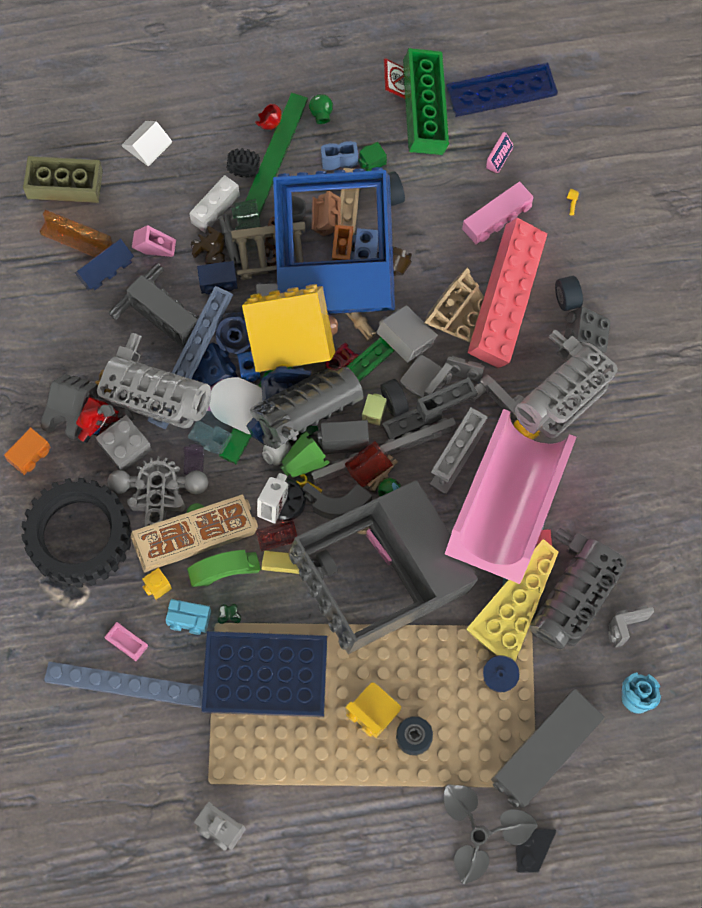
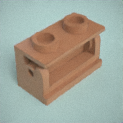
(326, 213)

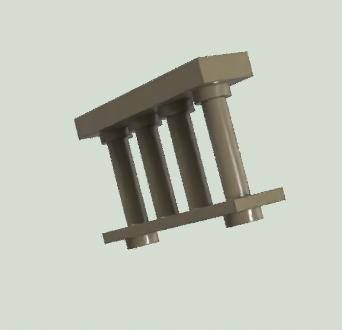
(259, 235)

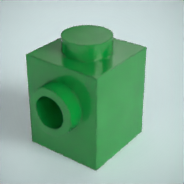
(372, 157)

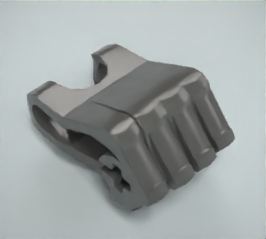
(66, 403)

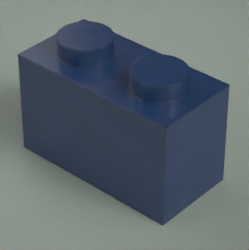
(218, 275)

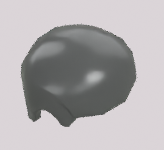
(298, 209)

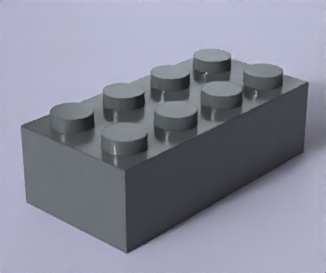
(162, 310)

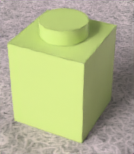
(374, 409)

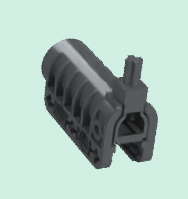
(306, 404)

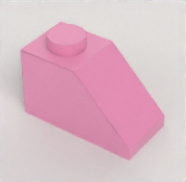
(153, 242)

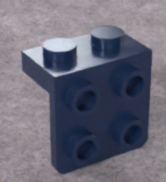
(214, 366)
(281, 379)

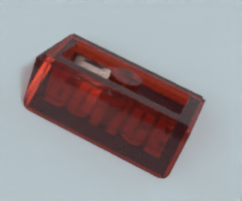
(276, 535)

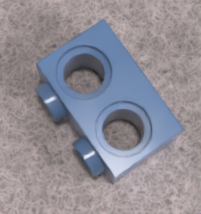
(365, 249)

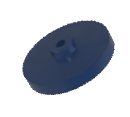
(501, 673)

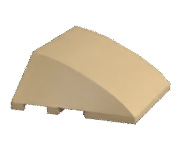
(457, 308)

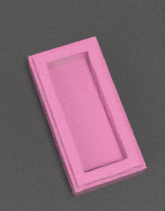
(126, 641)

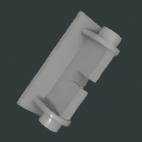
(471, 369)

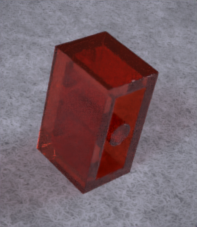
(368, 464)

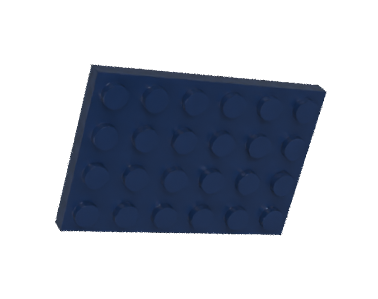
(264, 674)

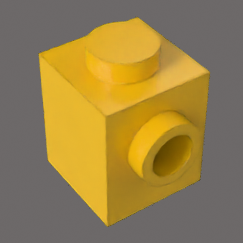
(156, 584)

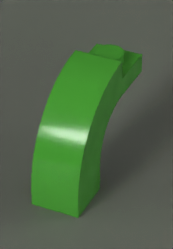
(223, 565)

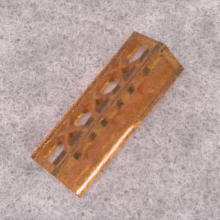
(74, 234)

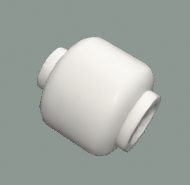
(275, 456)

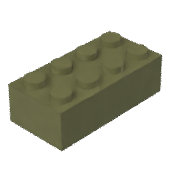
(63, 179)

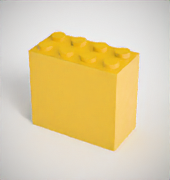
(288, 328)

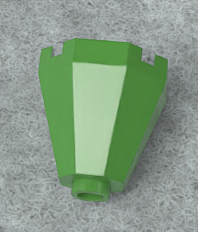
(303, 457)

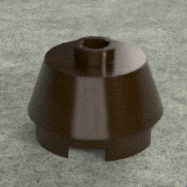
(400, 261)

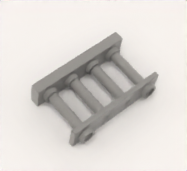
(458, 451)

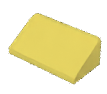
(278, 562)

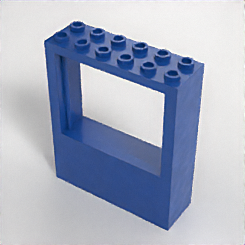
(346, 284)

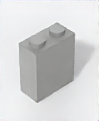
(406, 333)

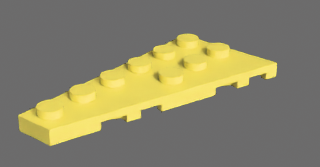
(510, 612)

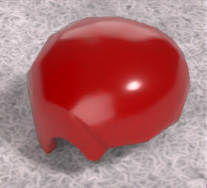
(269, 117)

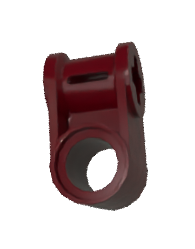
(342, 357)

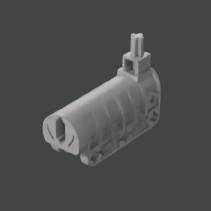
(565, 388)

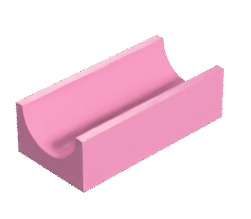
(508, 501)

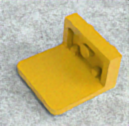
(373, 710)

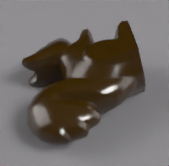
(211, 244)

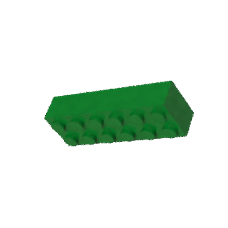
(425, 101)

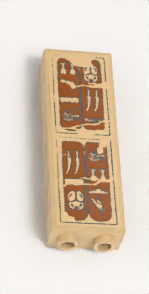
(193, 533)

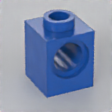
(246, 359)

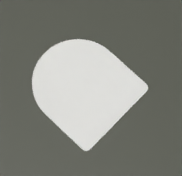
(233, 400)

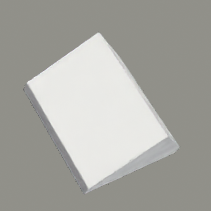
(147, 142)

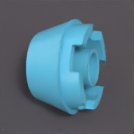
(640, 693)

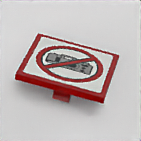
(394, 78)

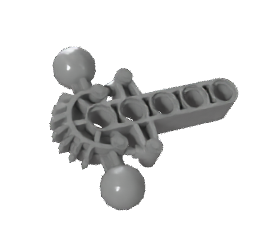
(120, 482)

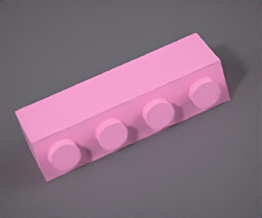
(497, 213)

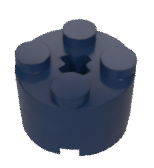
(229, 342)

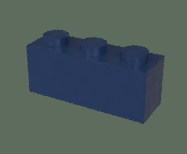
(105, 265)

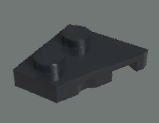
(532, 853)

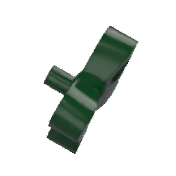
(229, 613)

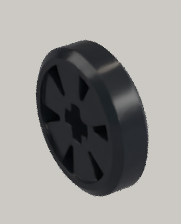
(296, 505)

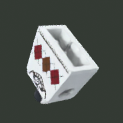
(273, 498)

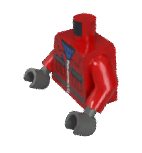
(97, 417)

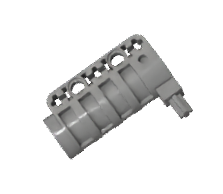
(153, 388)

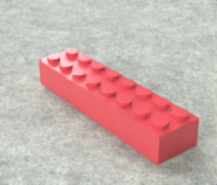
(507, 293)

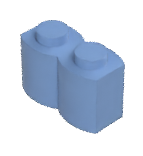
(341, 155)

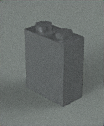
(343, 437)

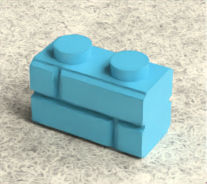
(188, 616)

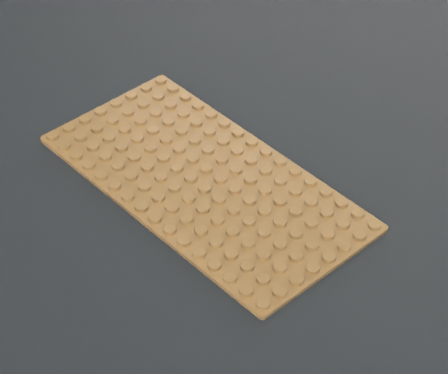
(427, 671)

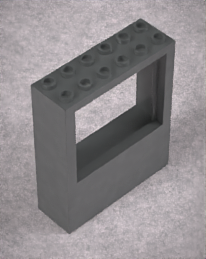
(417, 548)

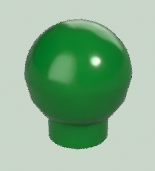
(321, 108)

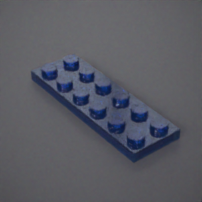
(501, 89)

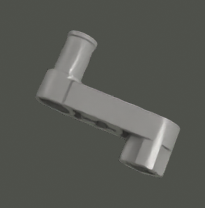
(498, 394)

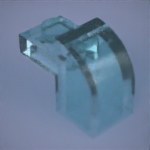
(212, 439)

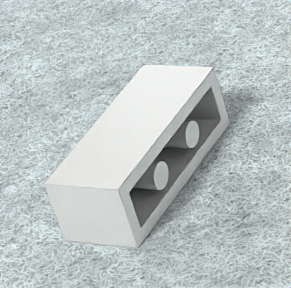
(214, 203)

